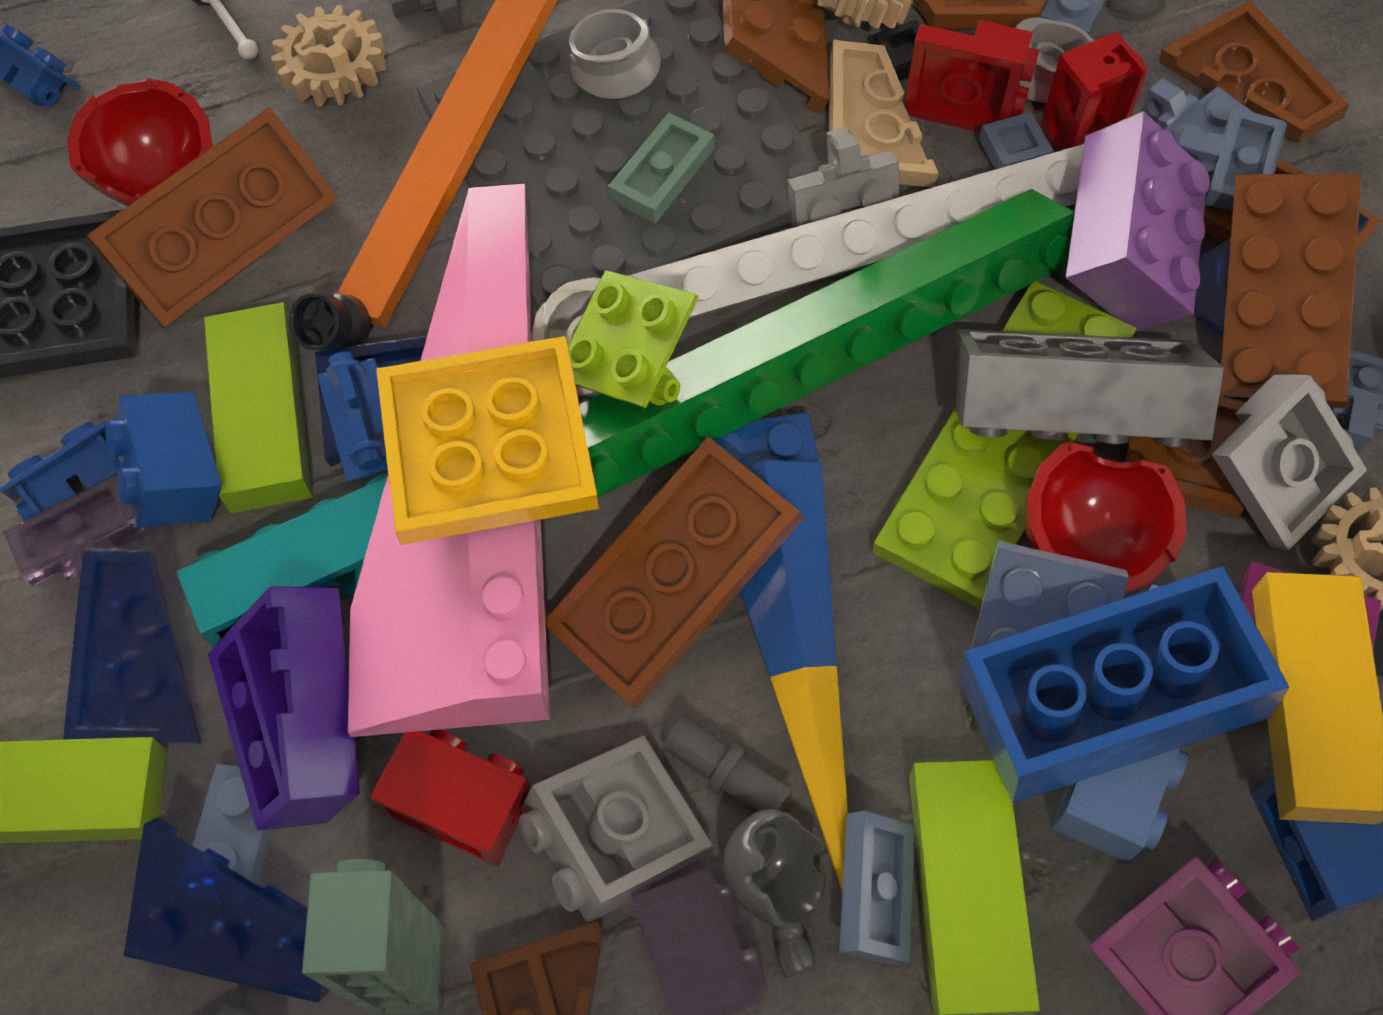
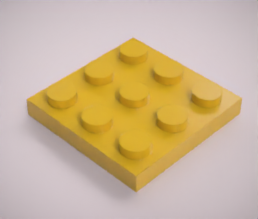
(484, 440)

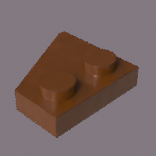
(542, 976)

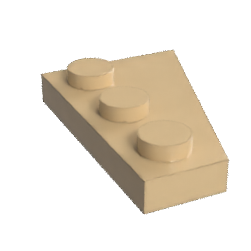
(870, 103)

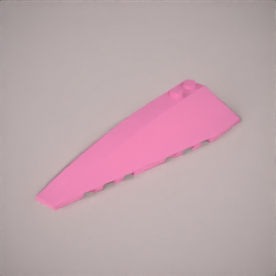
(457, 621)

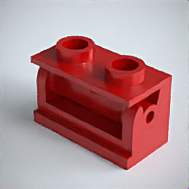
(1092, 90)
(453, 793)

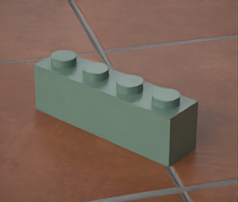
(374, 941)

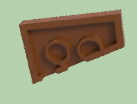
(1258, 69)

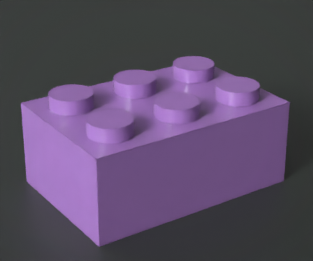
(1138, 223)

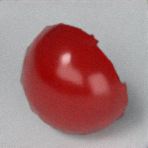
(136, 138)
(1107, 512)

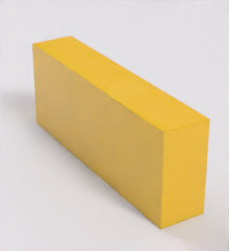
(1331, 718)

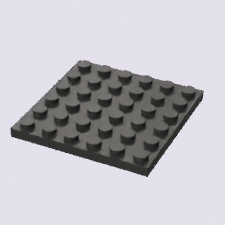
(576, 143)

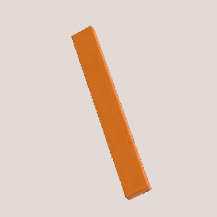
(444, 156)

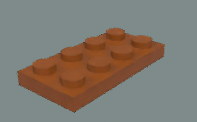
(213, 217)
(1291, 282)
(672, 571)

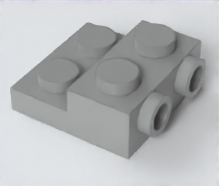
(1288, 458)
(611, 828)

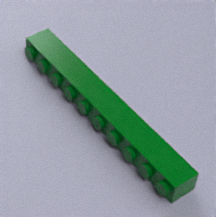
(829, 335)

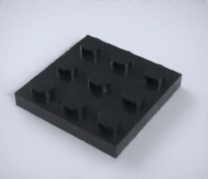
(60, 298)

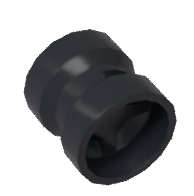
(329, 321)

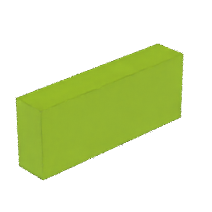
(257, 408)
(79, 789)
(971, 891)

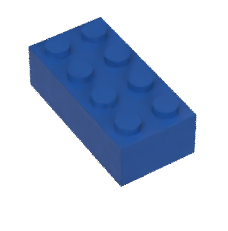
(1121, 683)

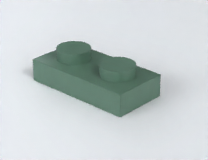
(661, 167)

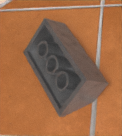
(1086, 386)

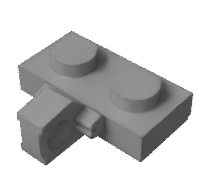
(844, 183)

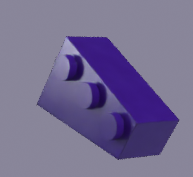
(288, 706)

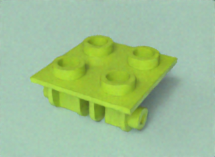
(629, 339)

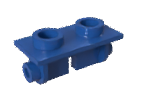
(31, 73)
(355, 414)
(45, 480)

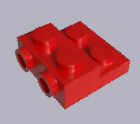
(969, 77)

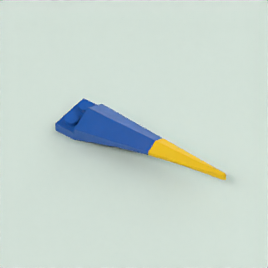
(793, 615)

